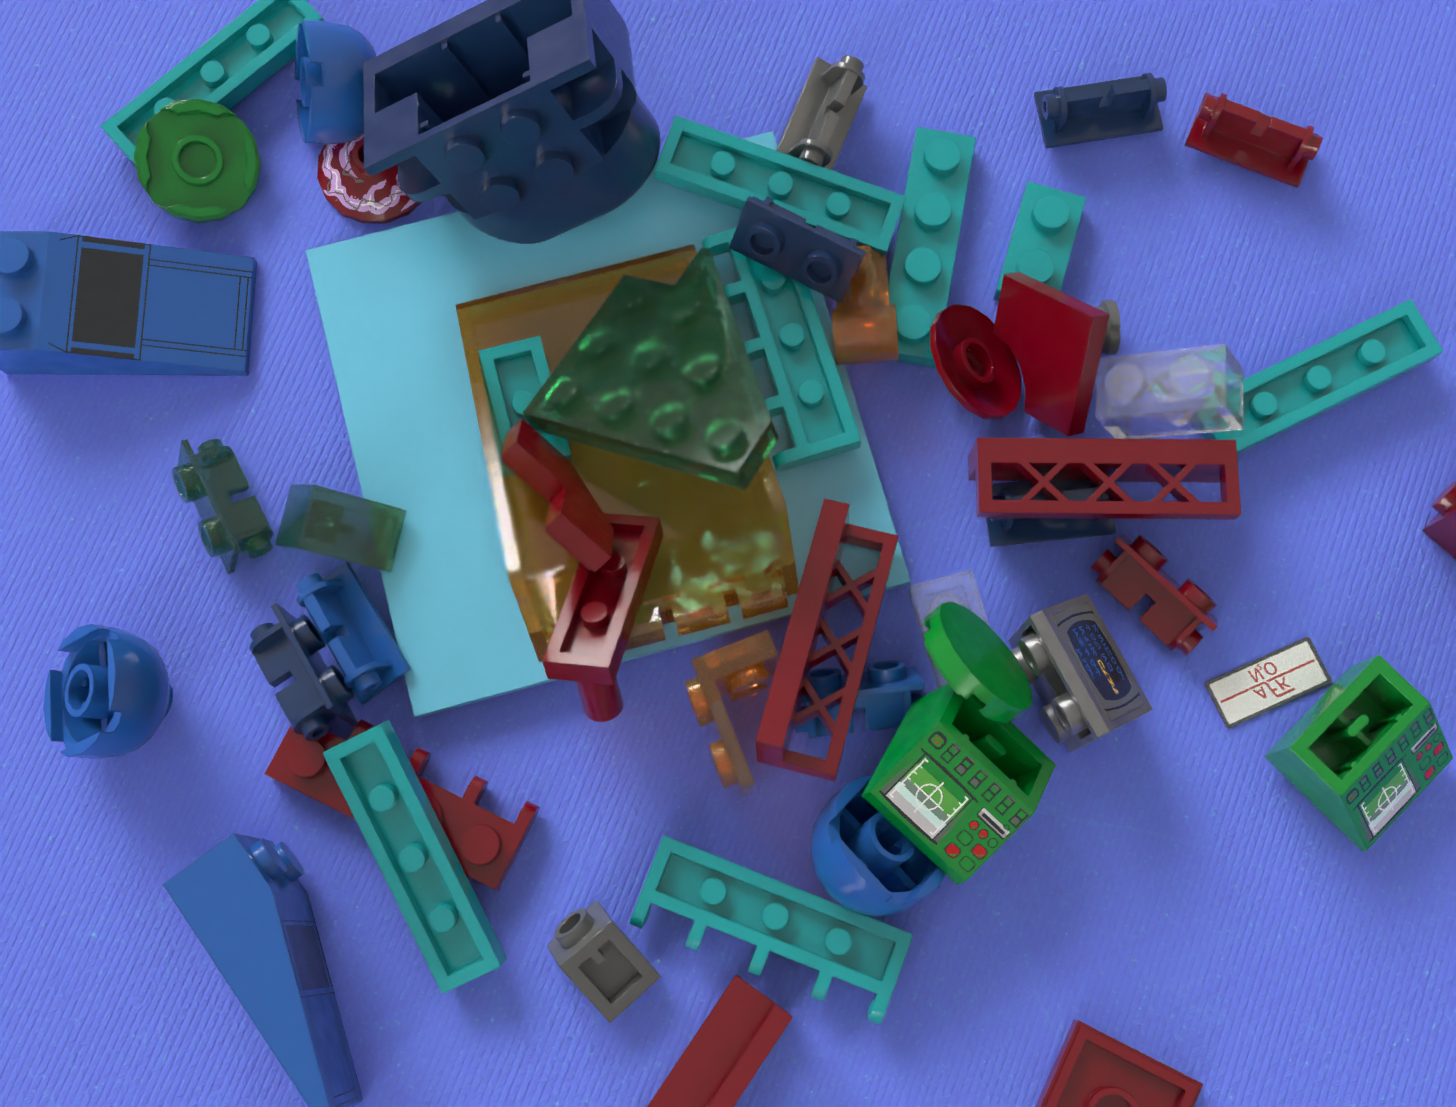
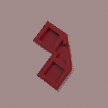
(573, 513)

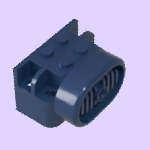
(514, 116)

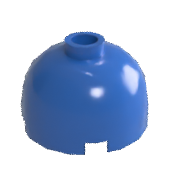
(331, 81)
(106, 694)
(866, 858)

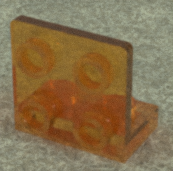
(741, 672)

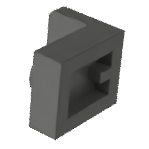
(601, 960)

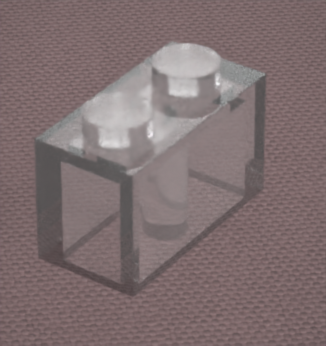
(1170, 392)

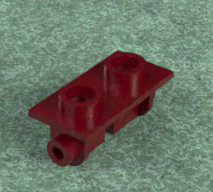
(1253, 139)
(1176, 607)

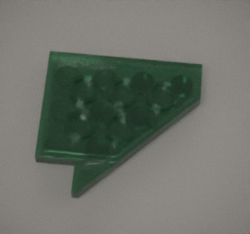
(663, 381)

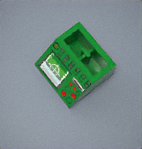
(1364, 750)
(957, 781)

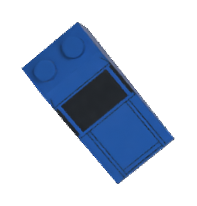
(122, 307)
(267, 946)

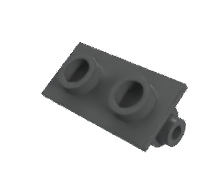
(824, 111)

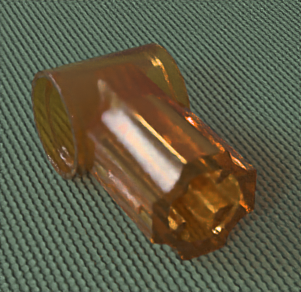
(865, 318)

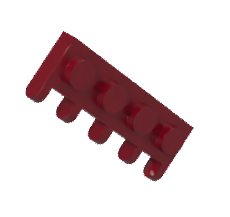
(479, 838)

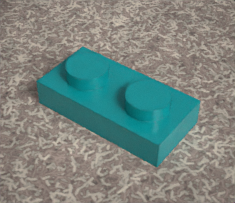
(1043, 235)
(513, 378)

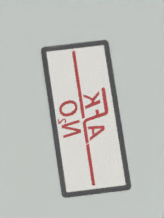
(1268, 682)

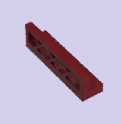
(1105, 463)
(801, 639)
(725, 1050)

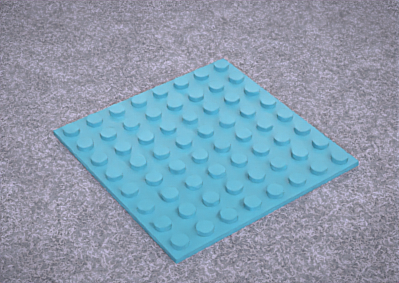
(420, 445)

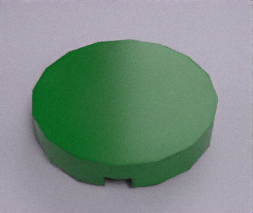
(197, 161)
(976, 662)

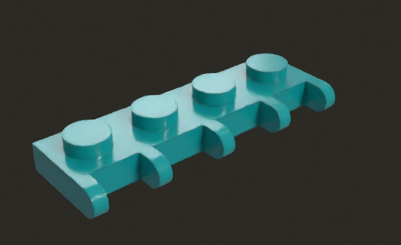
(796, 358)
(775, 920)

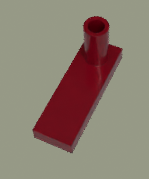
(601, 615)

